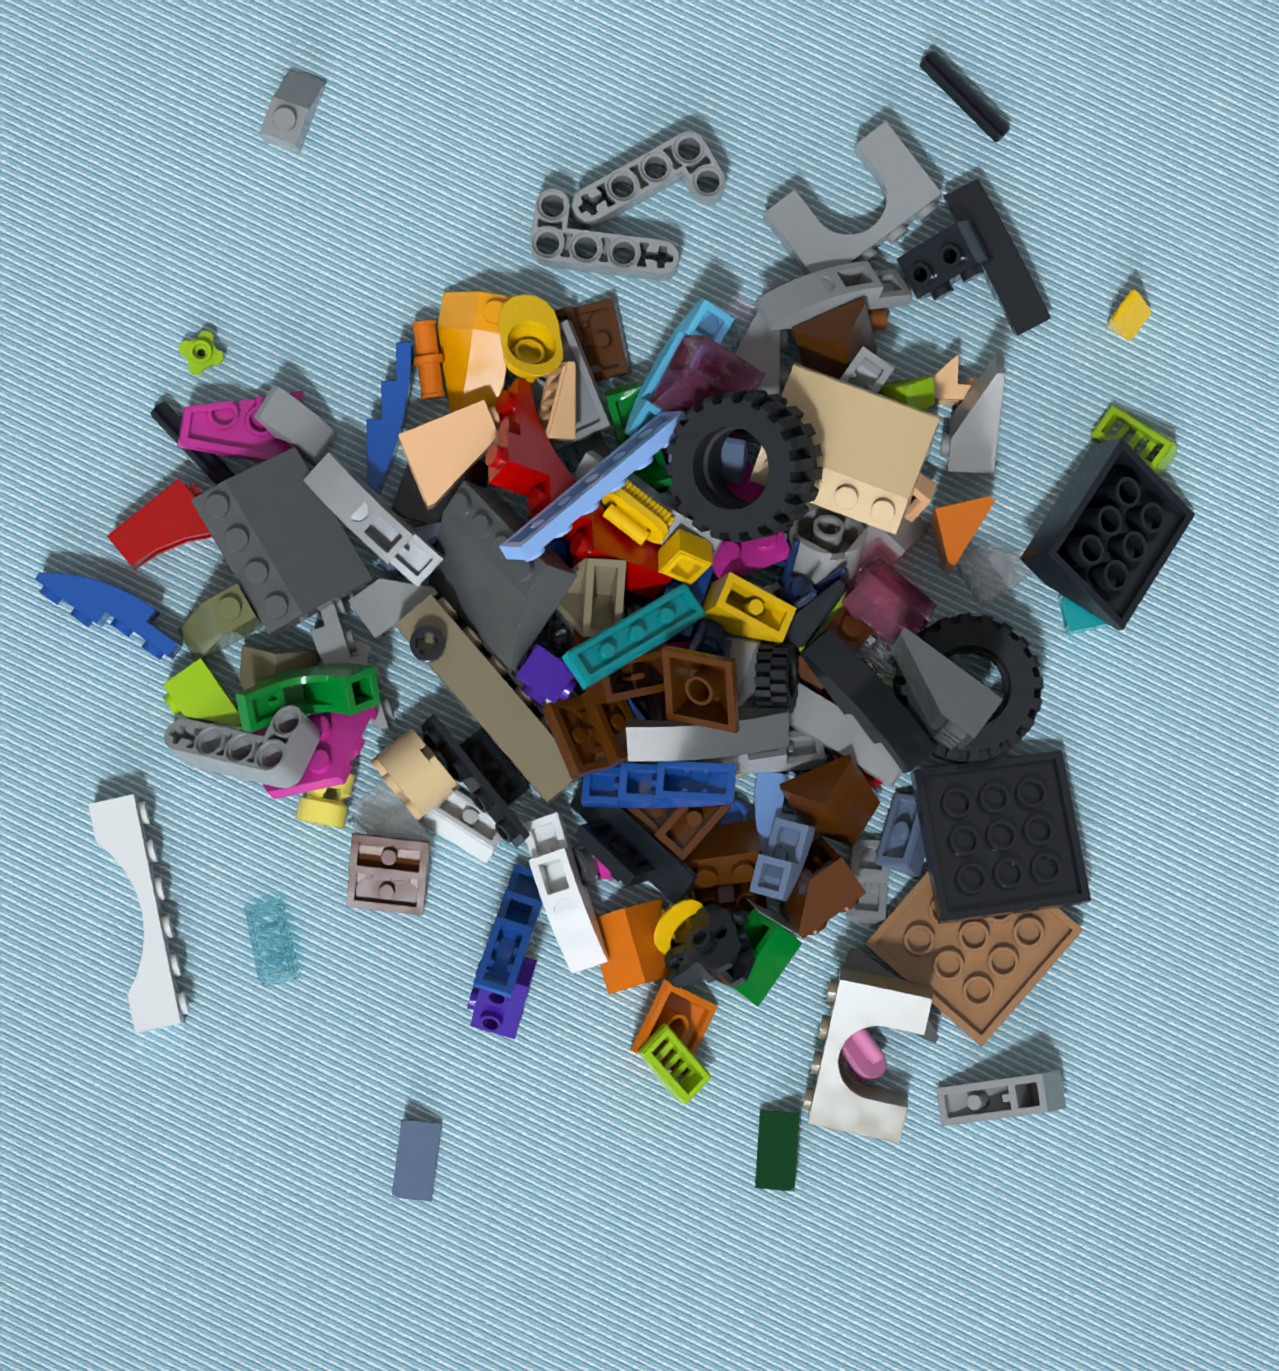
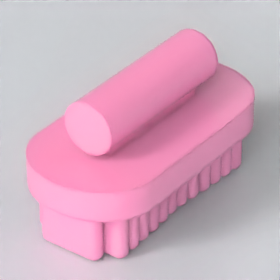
(863, 1057)

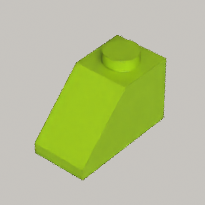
(200, 696)

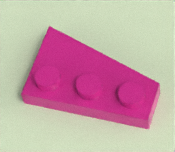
(230, 430)

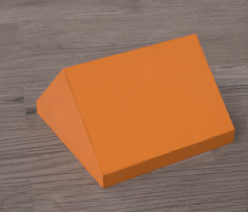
(954, 528)
(631, 947)
(683, 1013)

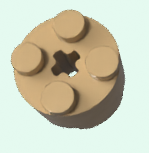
(415, 774)

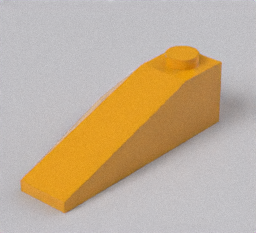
(472, 348)

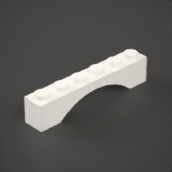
(154, 993)

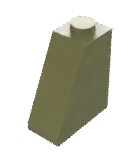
(220, 623)

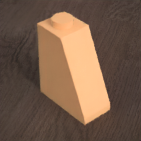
(448, 448)

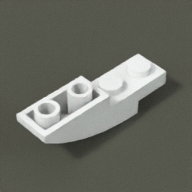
(563, 894)

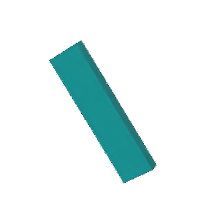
(634, 636)

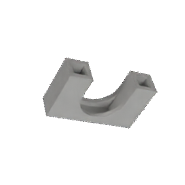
(906, 194)

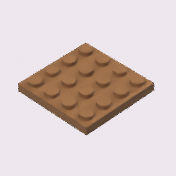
(974, 965)

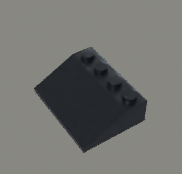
(1108, 533)

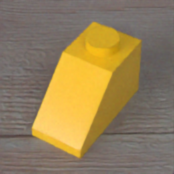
(747, 609)

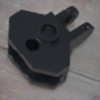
(712, 950)

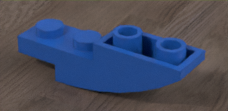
(98, 601)

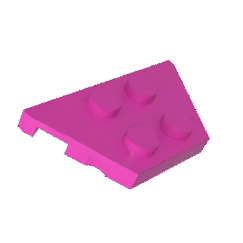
(333, 757)

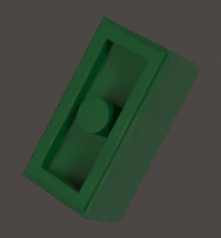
(777, 1150)

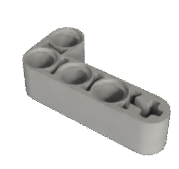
(645, 187)
(605, 244)
(269, 759)

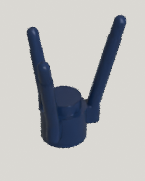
(800, 590)
(709, 638)

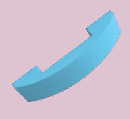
(701, 320)

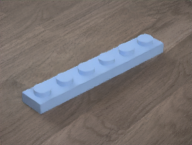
(585, 494)

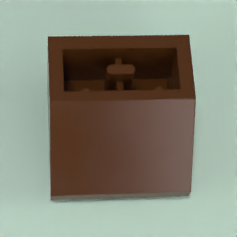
(633, 680)
(726, 867)
(821, 890)

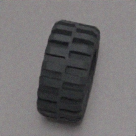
(699, 476)
(1019, 677)

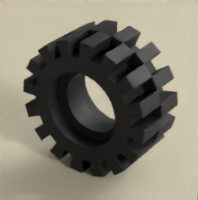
(776, 676)

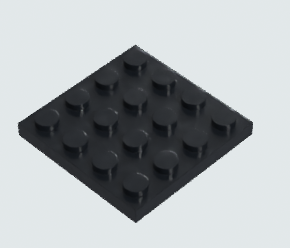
(1000, 837)

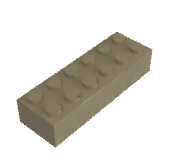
(489, 699)

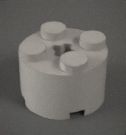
(826, 544)

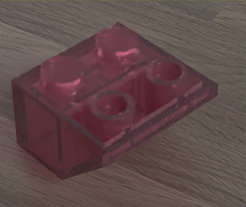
(702, 370)
(887, 601)

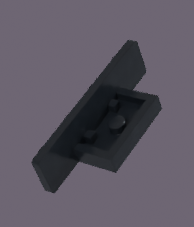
(485, 773)
(631, 850)

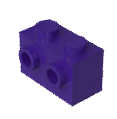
(544, 675)
(500, 1013)

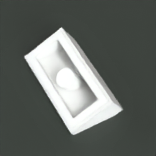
(464, 826)

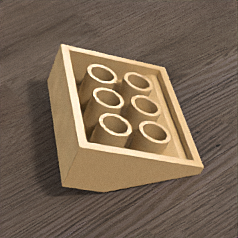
(867, 444)

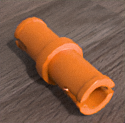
(428, 359)

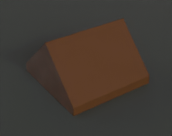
(834, 338)
(833, 799)

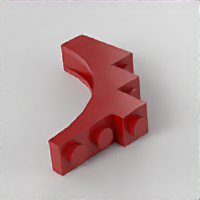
(529, 466)
(160, 525)

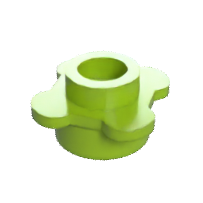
(197, 363)

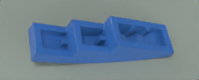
(383, 433)
(660, 785)
(510, 934)

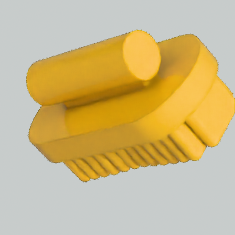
(637, 514)

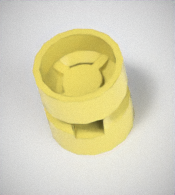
(324, 811)

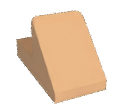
(947, 387)

